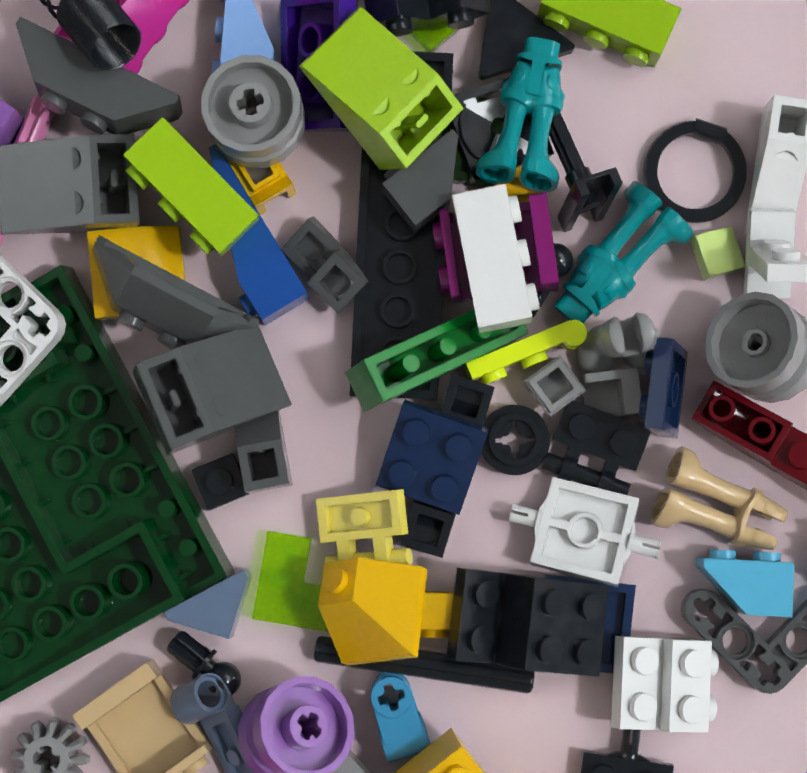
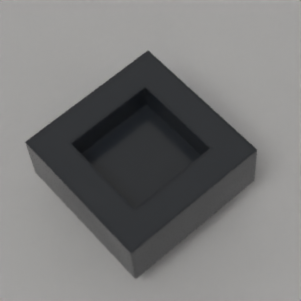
(220, 482)

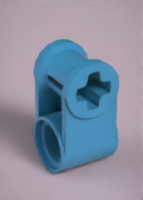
(399, 723)

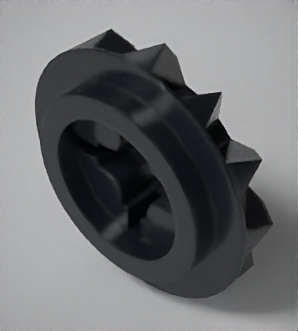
(529, 425)

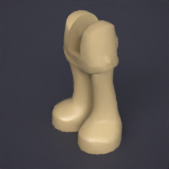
(676, 507)

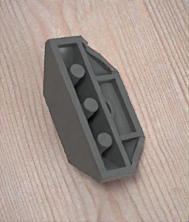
(102, 99)
(162, 301)

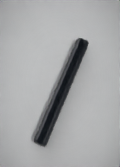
(437, 667)

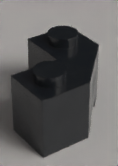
(406, 16)

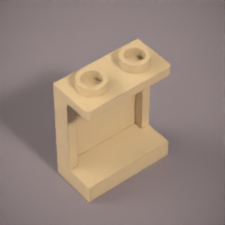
(139, 728)

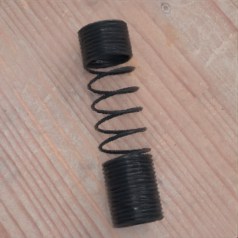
(99, 30)

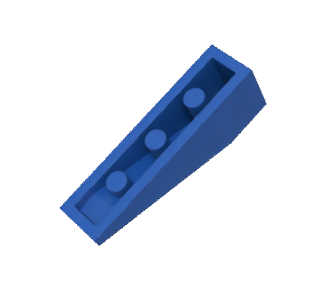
(260, 264)

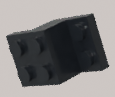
(527, 622)

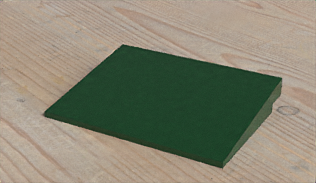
(89, 502)

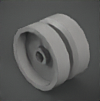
(247, 86)
(759, 347)

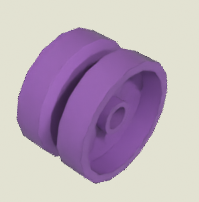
(296, 728)

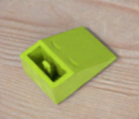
(381, 90)

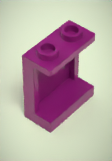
(534, 228)

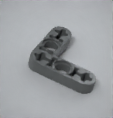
(772, 650)

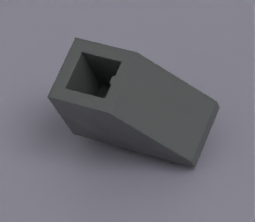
(425, 184)
(263, 454)

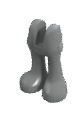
(614, 339)

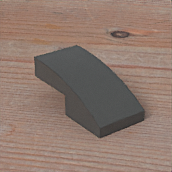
(326, 263)

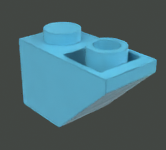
(754, 585)

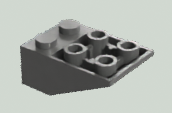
(67, 185)
(210, 387)

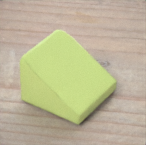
(717, 252)

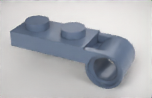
(217, 715)

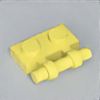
(362, 517)

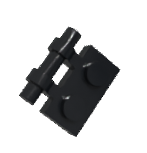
(602, 436)

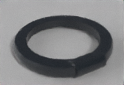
(708, 132)

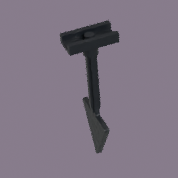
(505, 38)

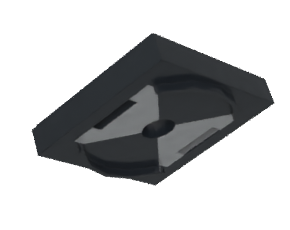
(475, 129)

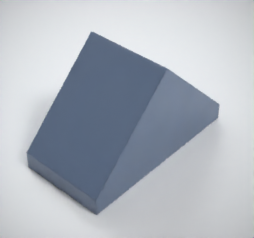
(216, 608)

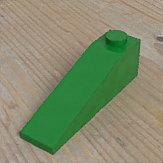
(424, 359)

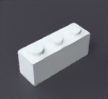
(495, 258)

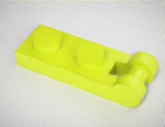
(526, 351)

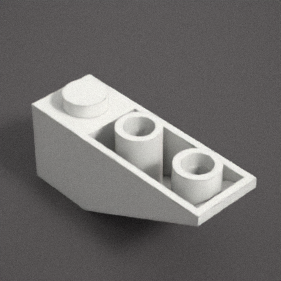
(780, 155)

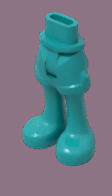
(531, 90)
(601, 274)

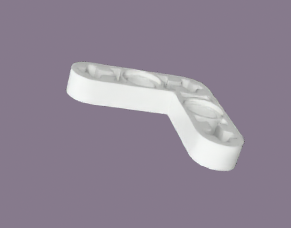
(23, 330)

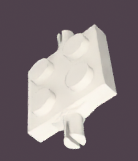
(585, 531)

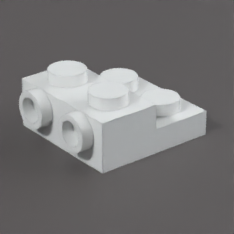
(663, 684)

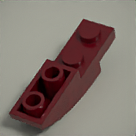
(754, 432)

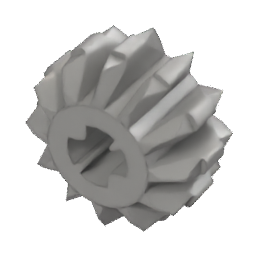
(44, 739)

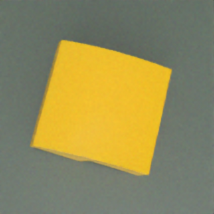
(153, 243)

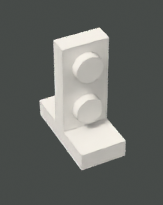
(771, 254)

